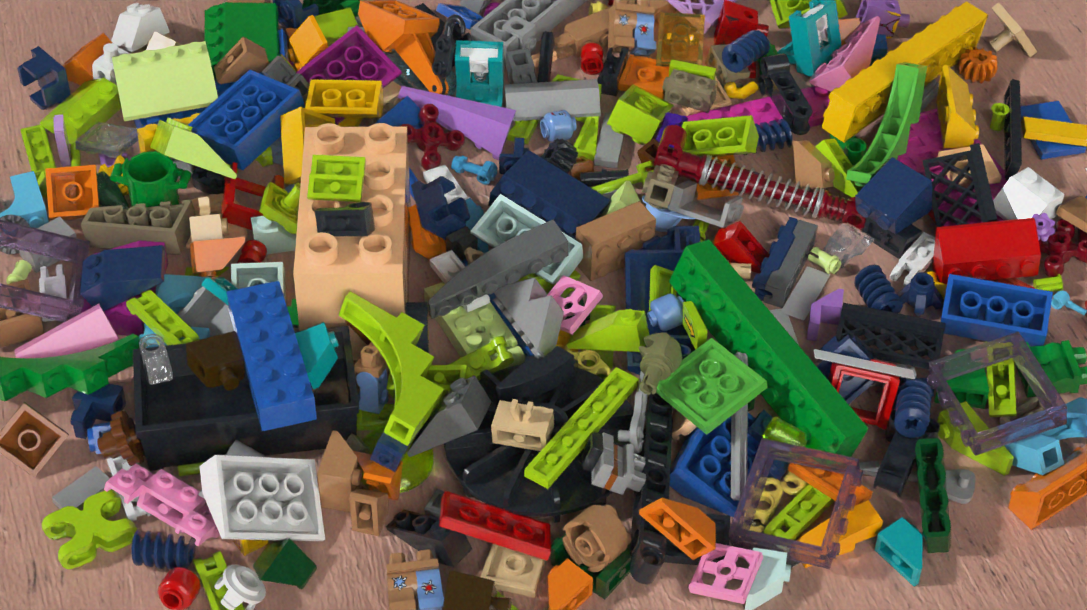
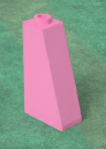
(76, 335)

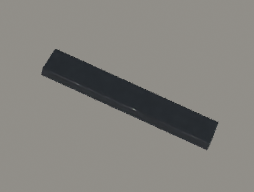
(1012, 130)

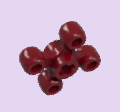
(432, 136)
(1061, 248)

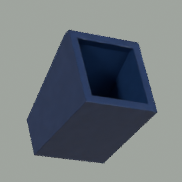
(895, 197)

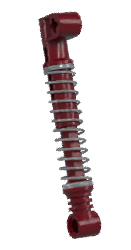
(751, 183)

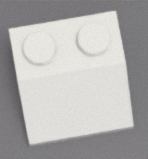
(137, 26)
(1026, 195)

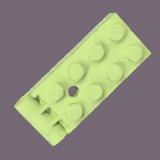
(475, 329)

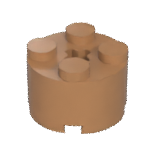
(596, 537)

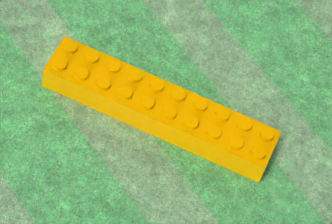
(867, 94)

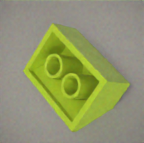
(86, 106)
(721, 136)

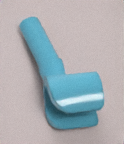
(1062, 298)

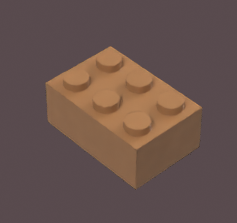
(612, 236)

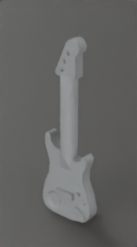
(636, 434)
(959, 482)

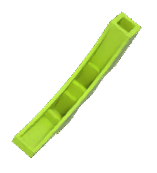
(408, 364)

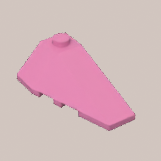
(849, 58)

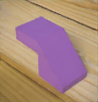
(825, 311)

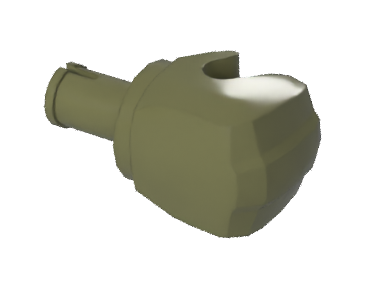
(659, 360)

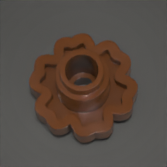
(121, 440)

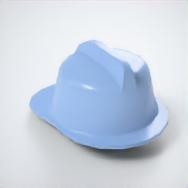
(665, 218)

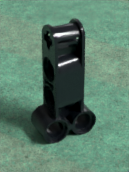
(785, 92)
(900, 456)

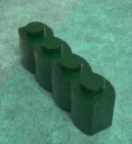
(933, 495)

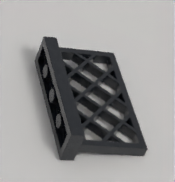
(980, 185)
(898, 328)

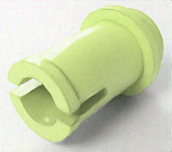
(829, 263)
(20, 272)

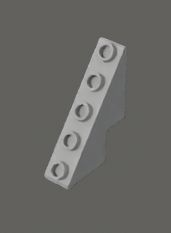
(531, 314)

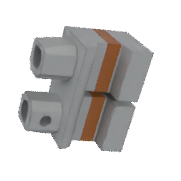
(618, 467)

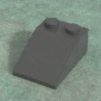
(455, 415)

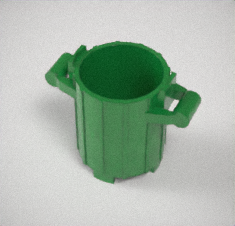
(151, 178)

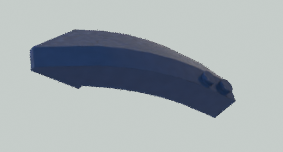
(665, 253)

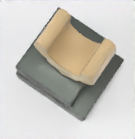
(463, 244)

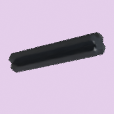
(546, 55)

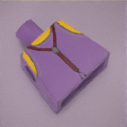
(888, 12)

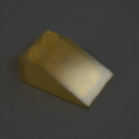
(680, 38)

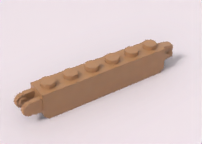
(595, 29)

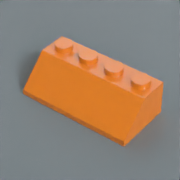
(1051, 492)

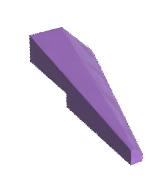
(478, 121)

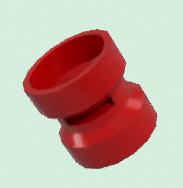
(592, 58)
(252, 252)

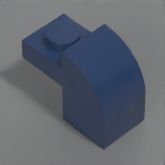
(97, 405)

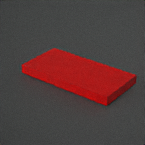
(495, 525)

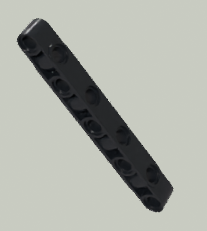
(647, 542)

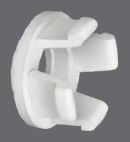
(242, 586)

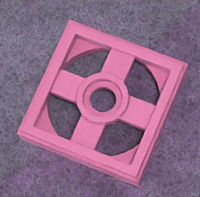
(593, 297)
(718, 589)

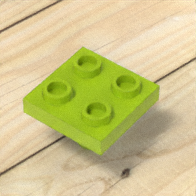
(281, 206)

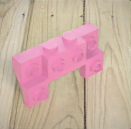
(167, 500)

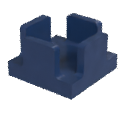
(291, 13)
(50, 77)
(434, 210)
(851, 386)

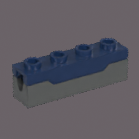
(785, 261)

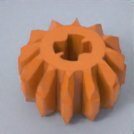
(978, 65)

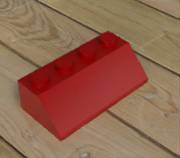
(987, 250)

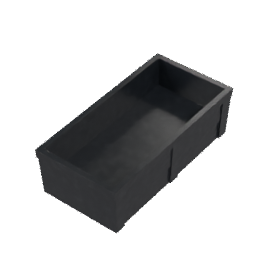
(191, 423)

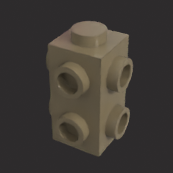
(690, 90)
(660, 186)

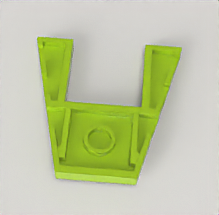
(587, 138)

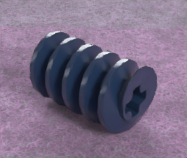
(745, 50)
(773, 133)
(877, 289)
(913, 408)
(162, 552)

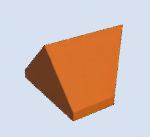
(380, 477)

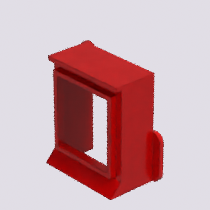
(239, 214)
(888, 395)

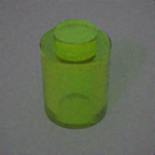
(783, 432)

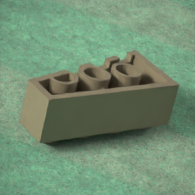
(117, 226)

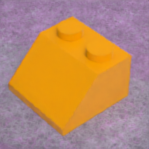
(306, 43)

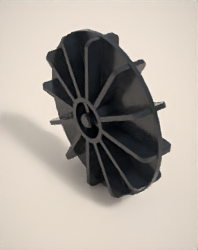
(497, 471)

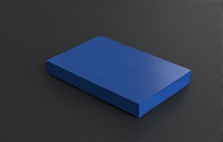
(1055, 112)

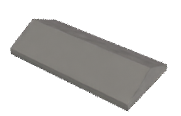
(536, 99)

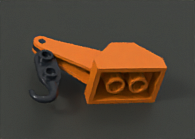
(409, 32)

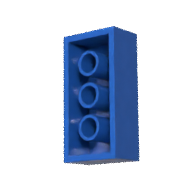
(994, 310)

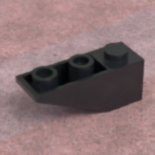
(425, 533)

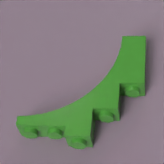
(893, 133)

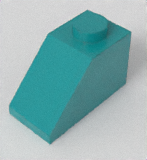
(318, 352)
(902, 549)

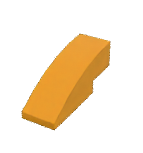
(862, 524)

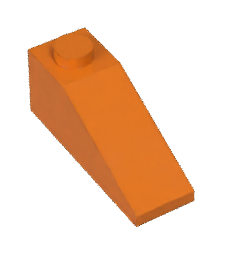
(682, 525)

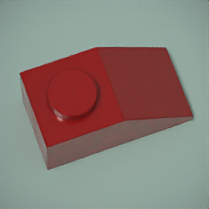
(740, 246)

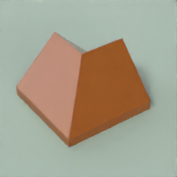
(30, 439)

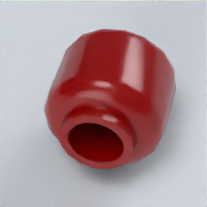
(179, 588)

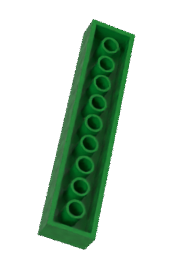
(745, 325)

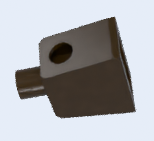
(217, 360)
(473, 593)

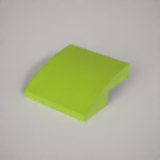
(336, 24)
(336, 178)

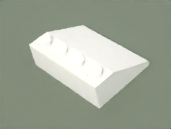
(263, 498)

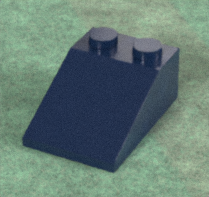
(121, 274)

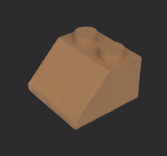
(338, 474)

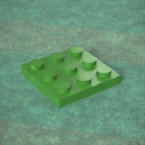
(710, 386)

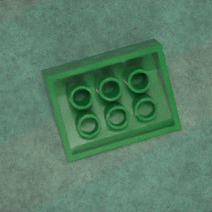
(231, 21)

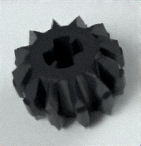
(561, 154)

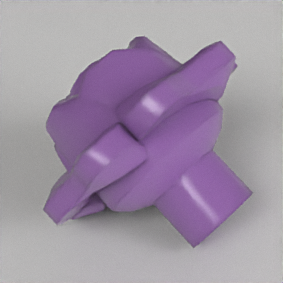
(1044, 226)

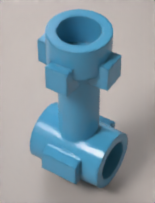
(484, 173)

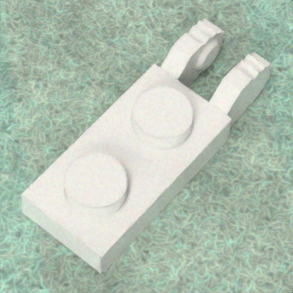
(915, 259)
(53, 285)

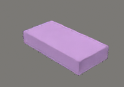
(62, 140)

